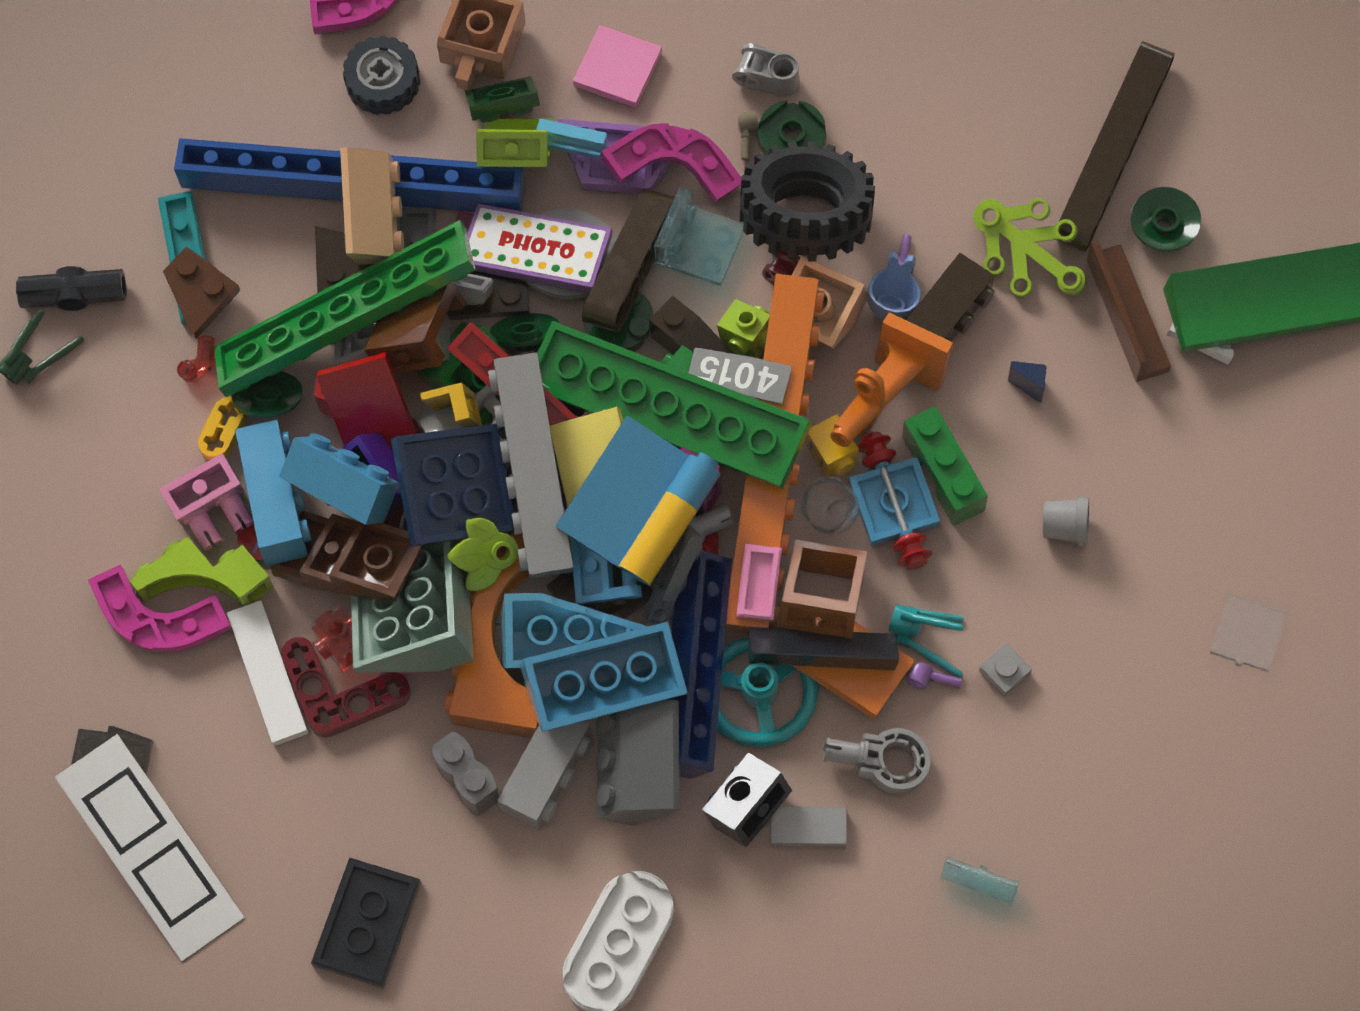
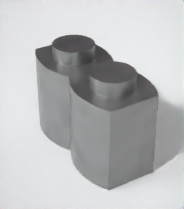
(471, 778)

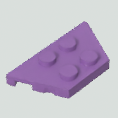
(595, 175)

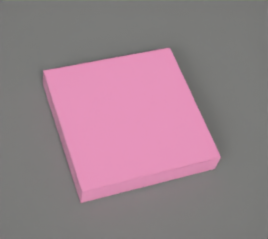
(617, 66)

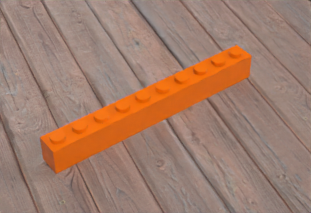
(764, 506)

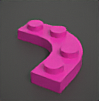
(346, 14)
(677, 145)
(153, 629)

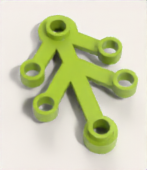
(1024, 243)

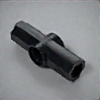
(71, 288)

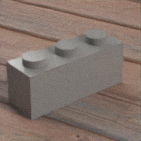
(544, 772)

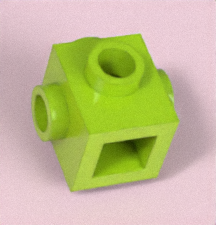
(744, 329)

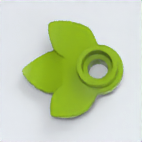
(479, 551)

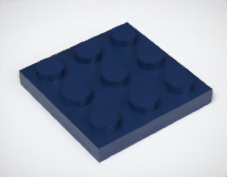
(449, 480)

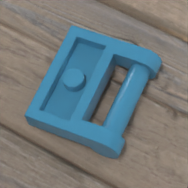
(595, 578)

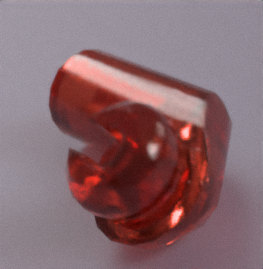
(200, 365)

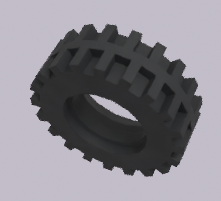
(807, 173)

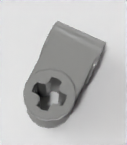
(764, 71)

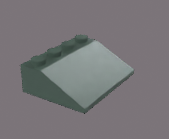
(425, 625)

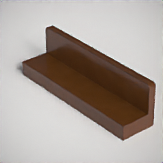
(1128, 311)

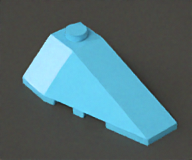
(544, 624)

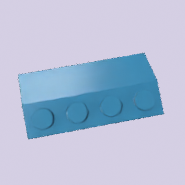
(603, 676)

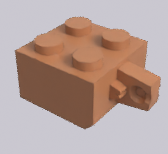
(480, 38)

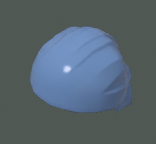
(894, 289)

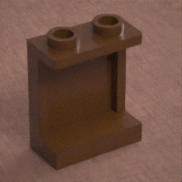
(411, 333)

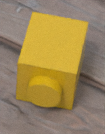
(830, 456)

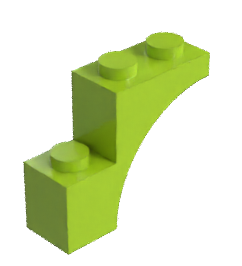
(186, 566)

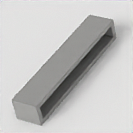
(532, 465)

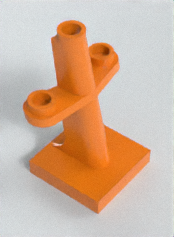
(904, 356)

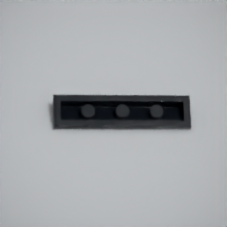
(807, 648)

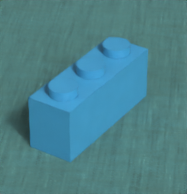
(339, 478)

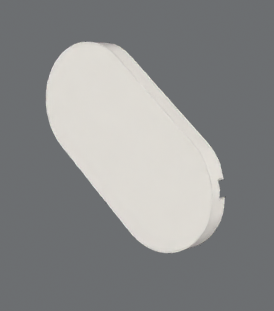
(618, 942)

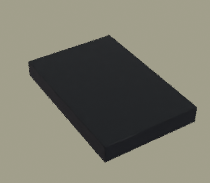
(366, 922)

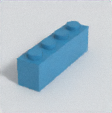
(271, 498)

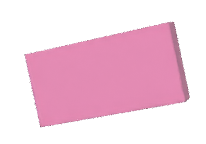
(759, 583)

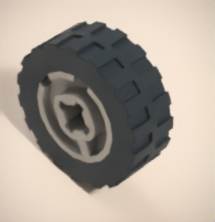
(381, 75)

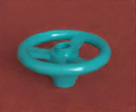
(762, 698)

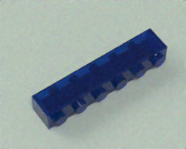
(699, 645)

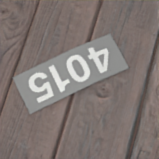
(742, 373)

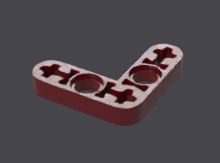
(327, 702)

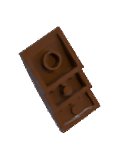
(352, 558)

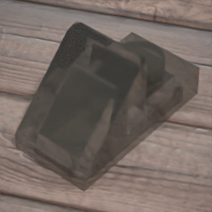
(139, 746)

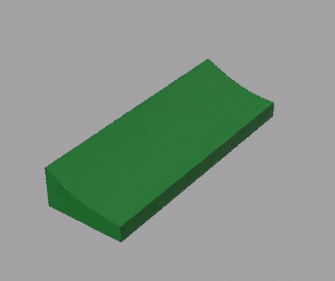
(1265, 297)

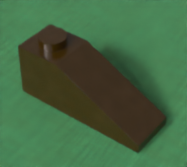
(678, 326)

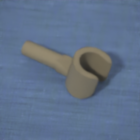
(746, 123)

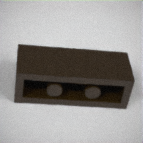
(954, 299)

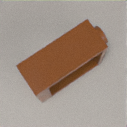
(836, 616)

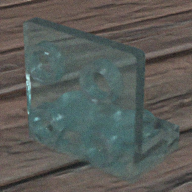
(697, 240)

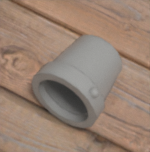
(1067, 520)

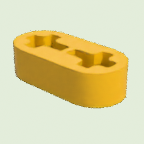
(215, 426)

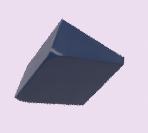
(1028, 378)

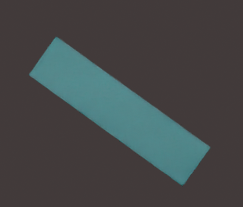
(180, 226)

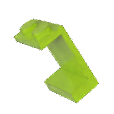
(513, 143)

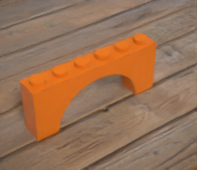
(483, 691)

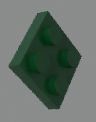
(510, 96)

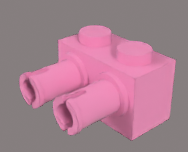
(202, 490)

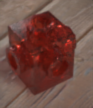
(334, 637)

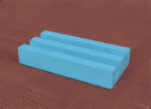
(574, 138)

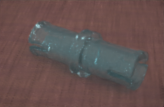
(979, 880)

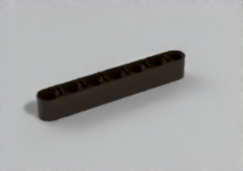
(1115, 143)

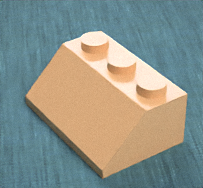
(370, 205)

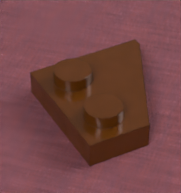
(199, 289)

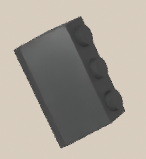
(638, 763)

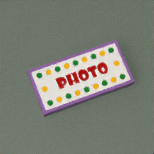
(537, 247)

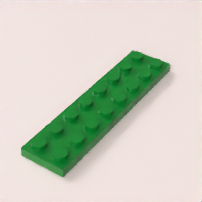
(343, 308)
(672, 404)

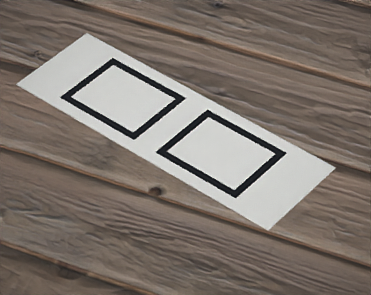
(149, 847)

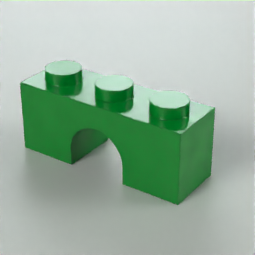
(953, 476)

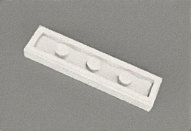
(267, 673)

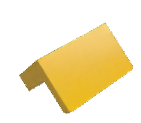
(461, 400)

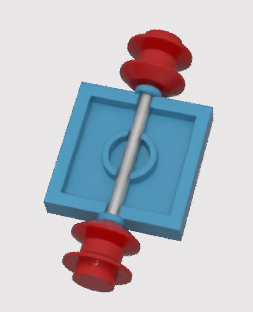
(894, 501)

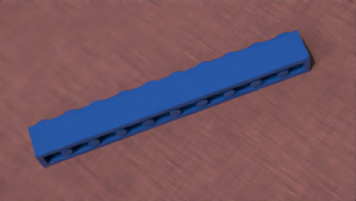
(319, 175)

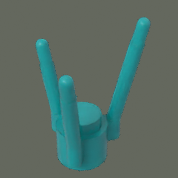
(909, 622)

